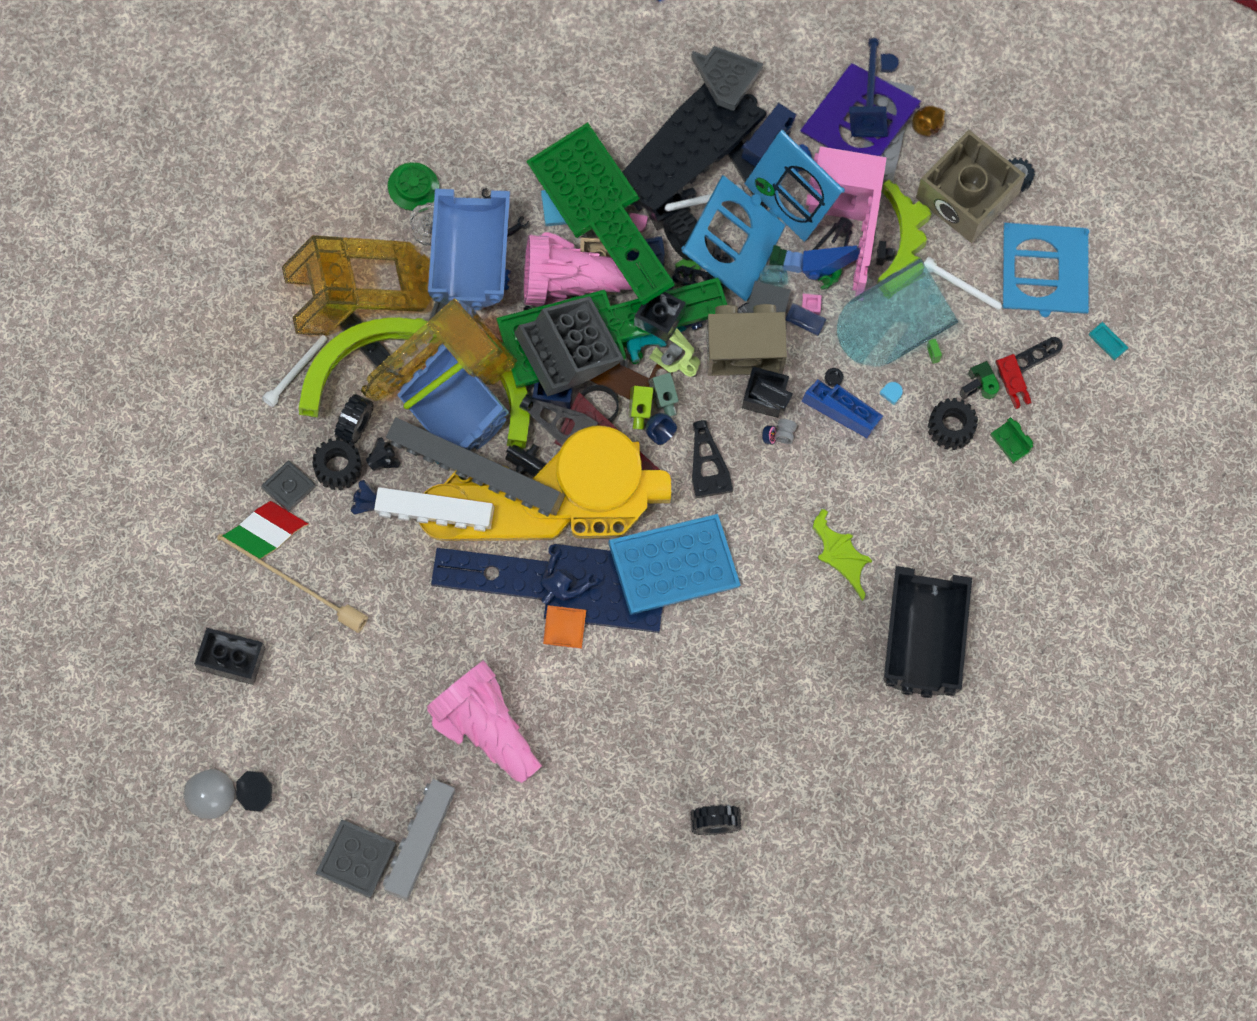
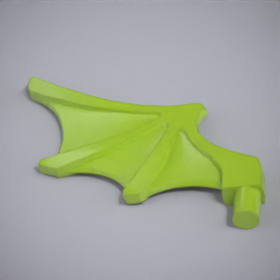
(840, 553)

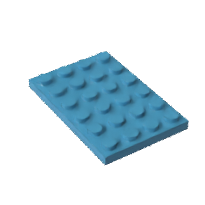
(674, 564)

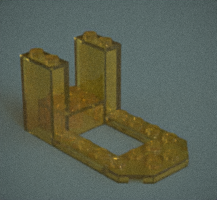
(327, 268)
(462, 334)

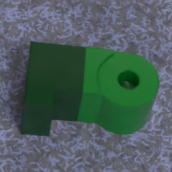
(986, 377)

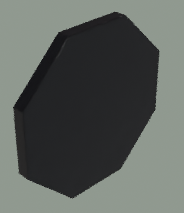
(254, 791)

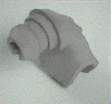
(672, 354)

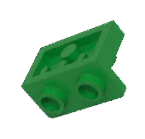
(1012, 440)

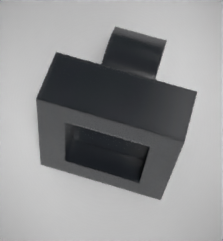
(884, 253)

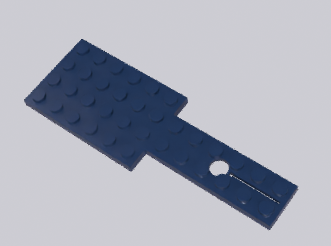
(521, 578)

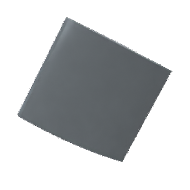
(568, 345)

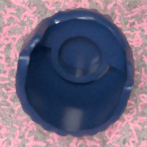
(660, 428)

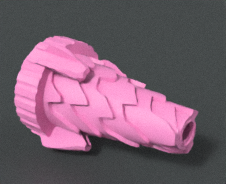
(559, 270)
(478, 710)

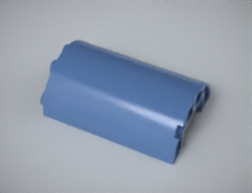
(469, 248)

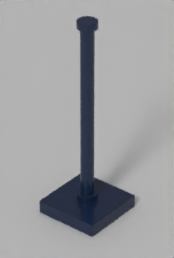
(869, 119)

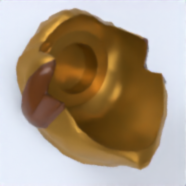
(928, 120)

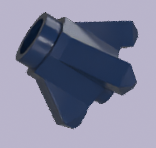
(363, 498)

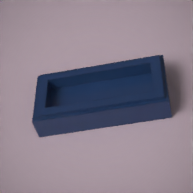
(805, 319)

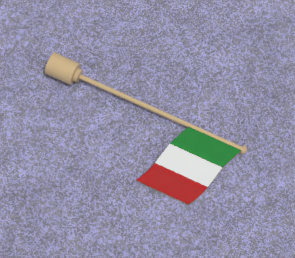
(264, 533)

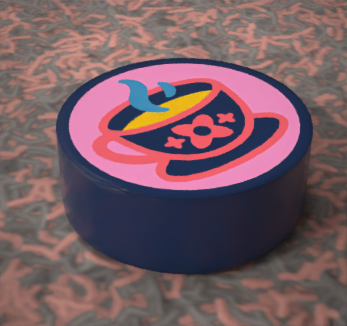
(768, 434)

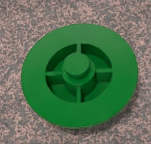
(412, 185)

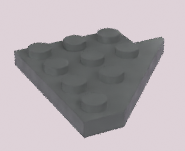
(726, 75)

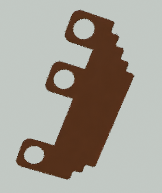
(621, 379)

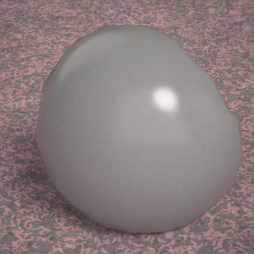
(209, 794)

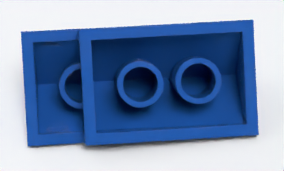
(842, 407)

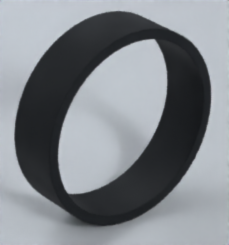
(607, 390)

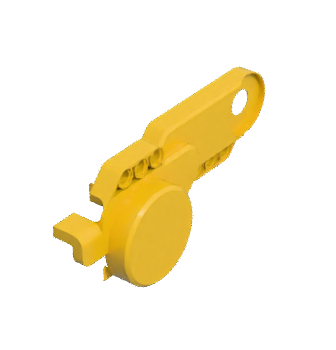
(601, 484)

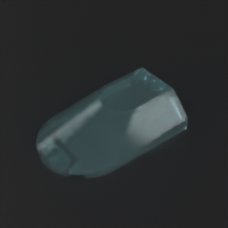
(894, 316)

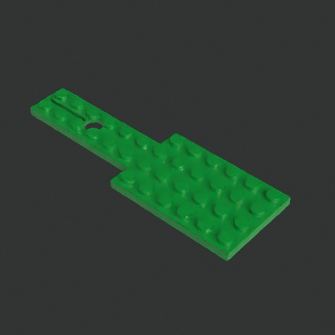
(593, 195)
(617, 318)

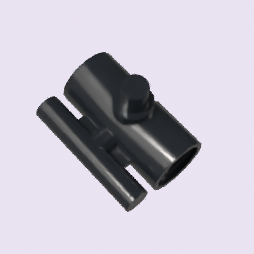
(525, 460)

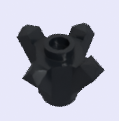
(382, 456)

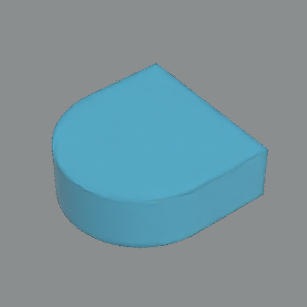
(892, 392)

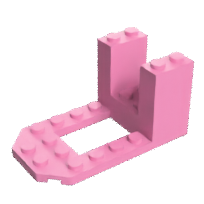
(862, 179)

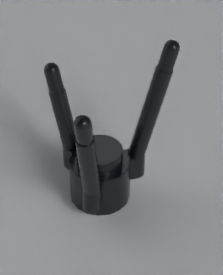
(841, 229)

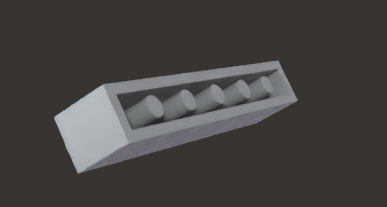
(419, 839)

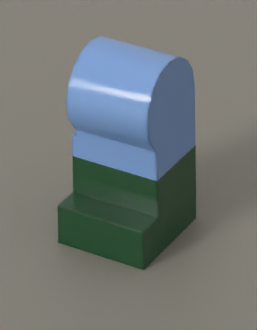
(789, 260)

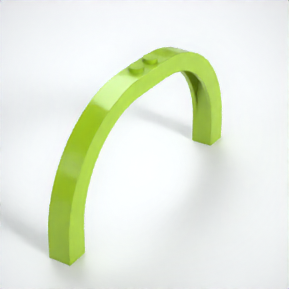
(394, 329)

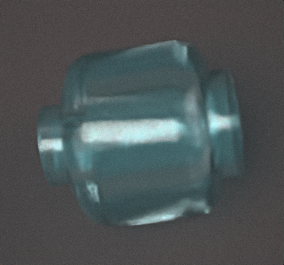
(774, 275)

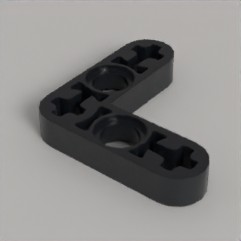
(695, 272)

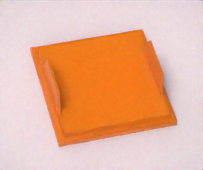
(564, 626)

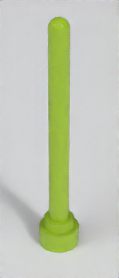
(432, 386)

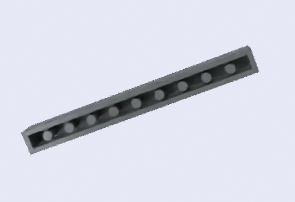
(475, 466)

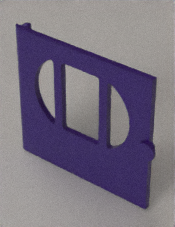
(849, 90)

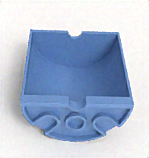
(458, 409)

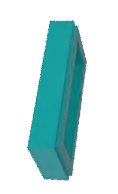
(1108, 341)

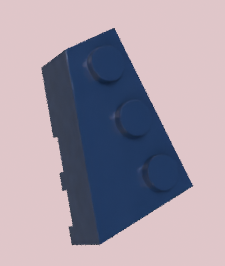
(779, 119)

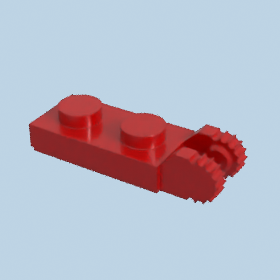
(1013, 379)

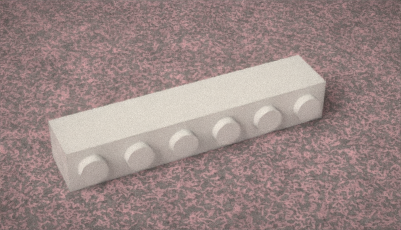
(434, 508)

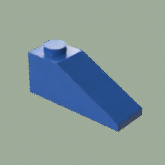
(827, 261)

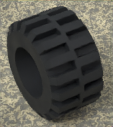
(678, 230)
(949, 437)
(337, 478)

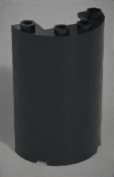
(927, 634)

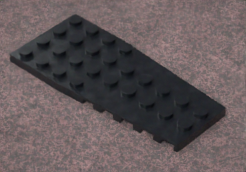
(687, 146)

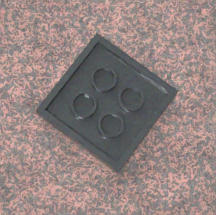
(356, 858)

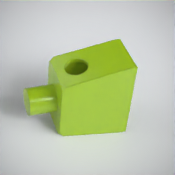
(641, 397)

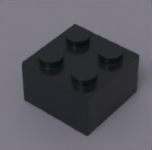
(660, 315)
(753, 404)

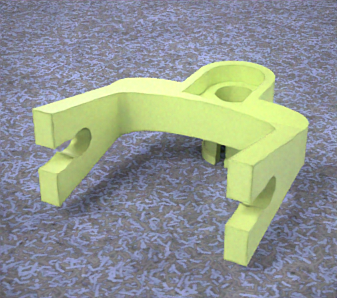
(687, 364)

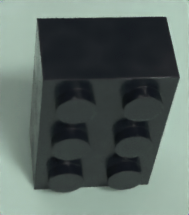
(230, 656)

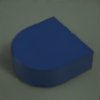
(888, 63)

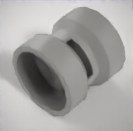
(785, 431)

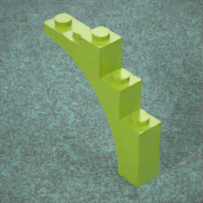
(910, 219)

